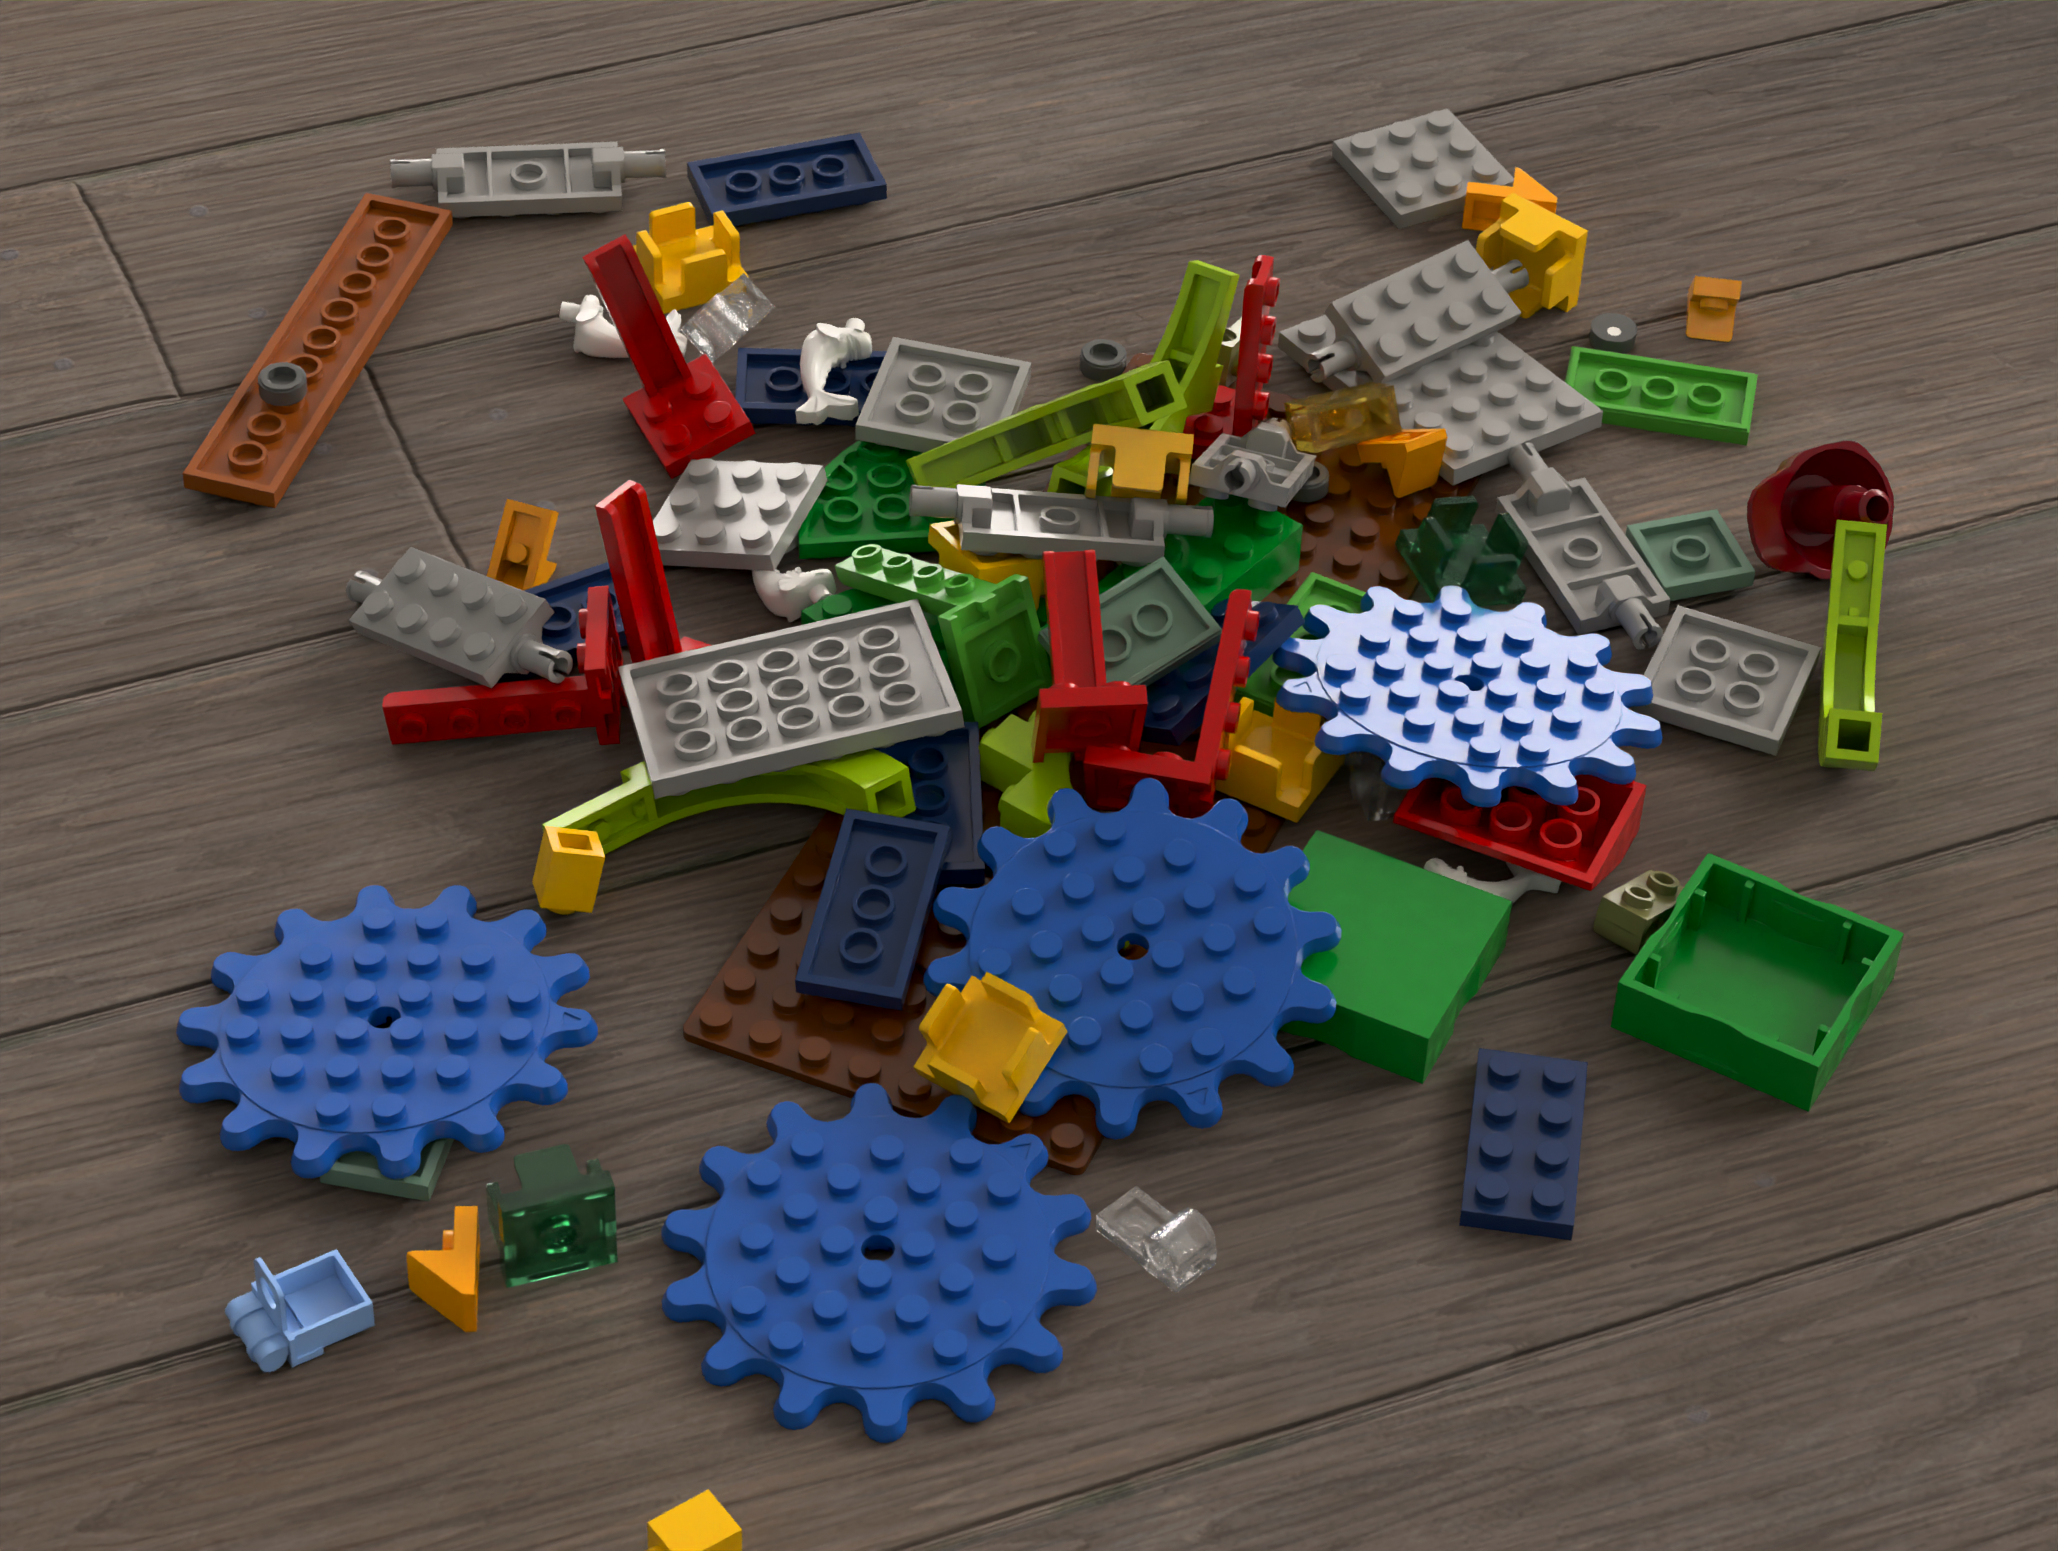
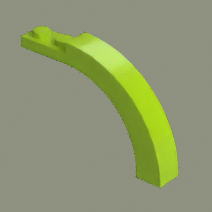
(1847, 716)
(855, 781)

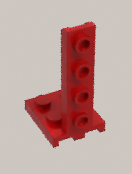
(682, 405)
(1241, 408)
(639, 576)
(1081, 703)
(529, 704)
(1115, 769)

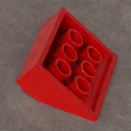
(1565, 842)

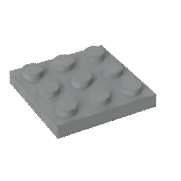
(1419, 166)
(938, 395)
(736, 513)
(1728, 679)

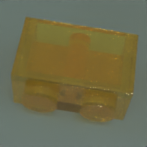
(1343, 417)

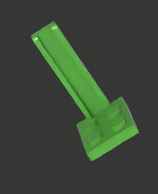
(984, 626)

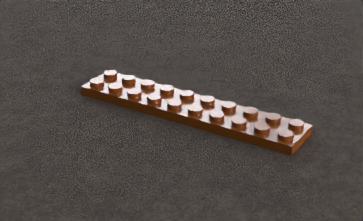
(330, 335)

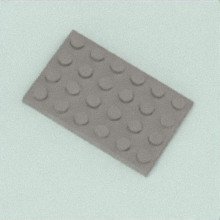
(1481, 394)
(789, 698)

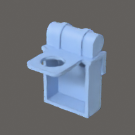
(299, 1311)

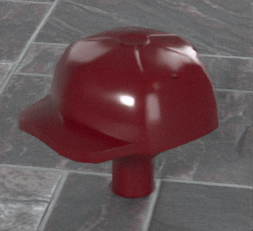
(1798, 506)

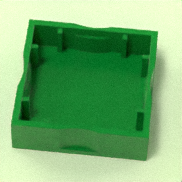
(1405, 955)
(1757, 981)

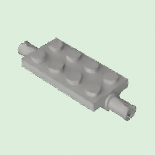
(529, 177)
(1418, 315)
(1254, 466)
(1060, 522)
(1582, 552)
(456, 619)

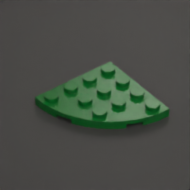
(865, 505)

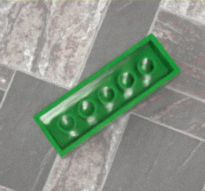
(1245, 551)

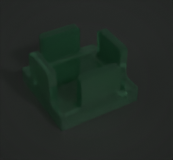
(1466, 555)
(557, 1218)

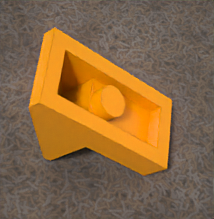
(1485, 200)
(1712, 308)
(1409, 456)
(523, 546)
(451, 1276)

